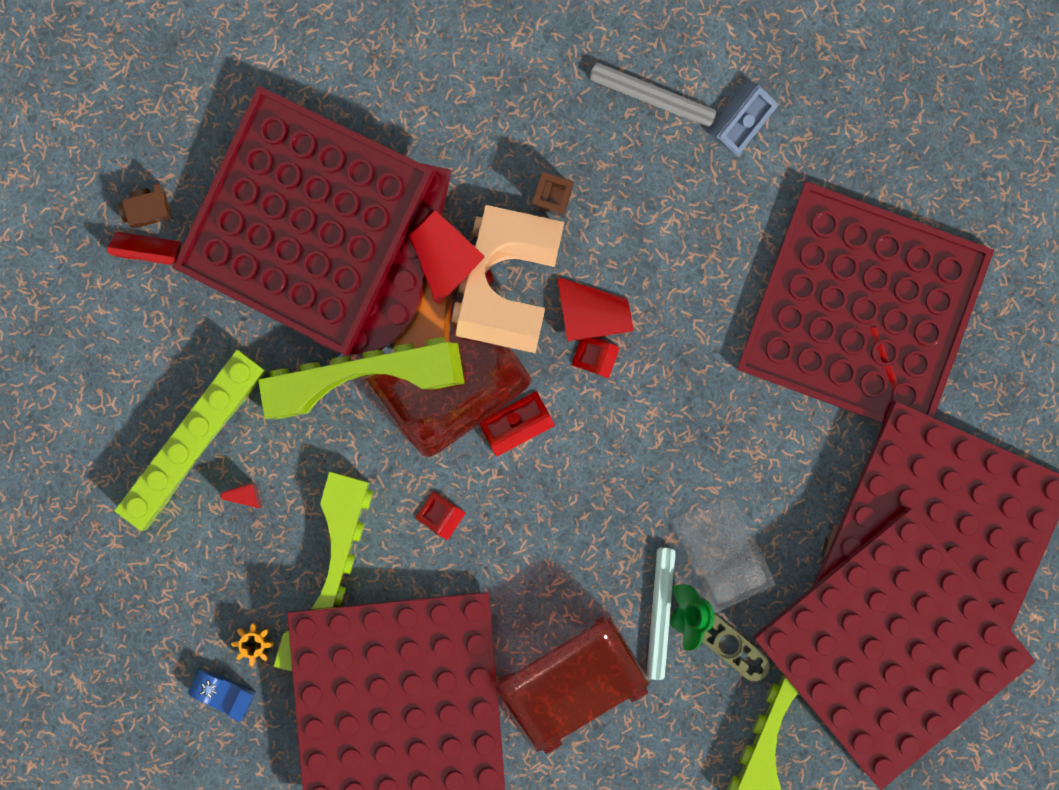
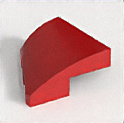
(443, 254)
(592, 312)

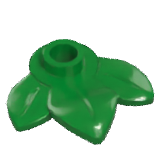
(692, 616)

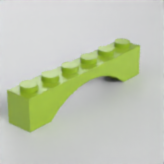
(298, 392)
(190, 440)
(342, 507)
(759, 760)

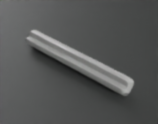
(652, 94)

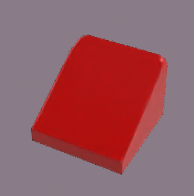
(596, 356)
(244, 495)
(440, 515)

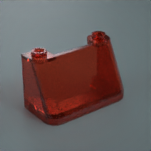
(445, 414)
(573, 684)

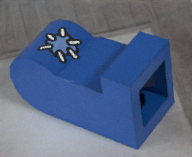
(221, 693)

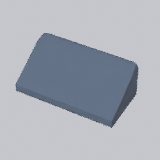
(743, 117)

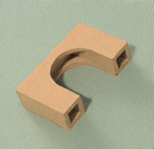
(485, 314)

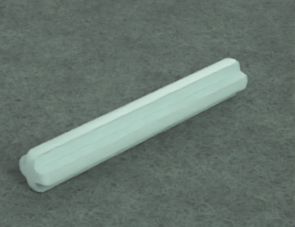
(660, 613)

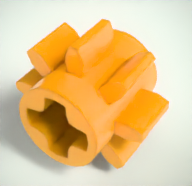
(245, 651)

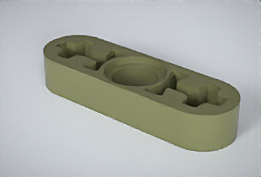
(753, 653)

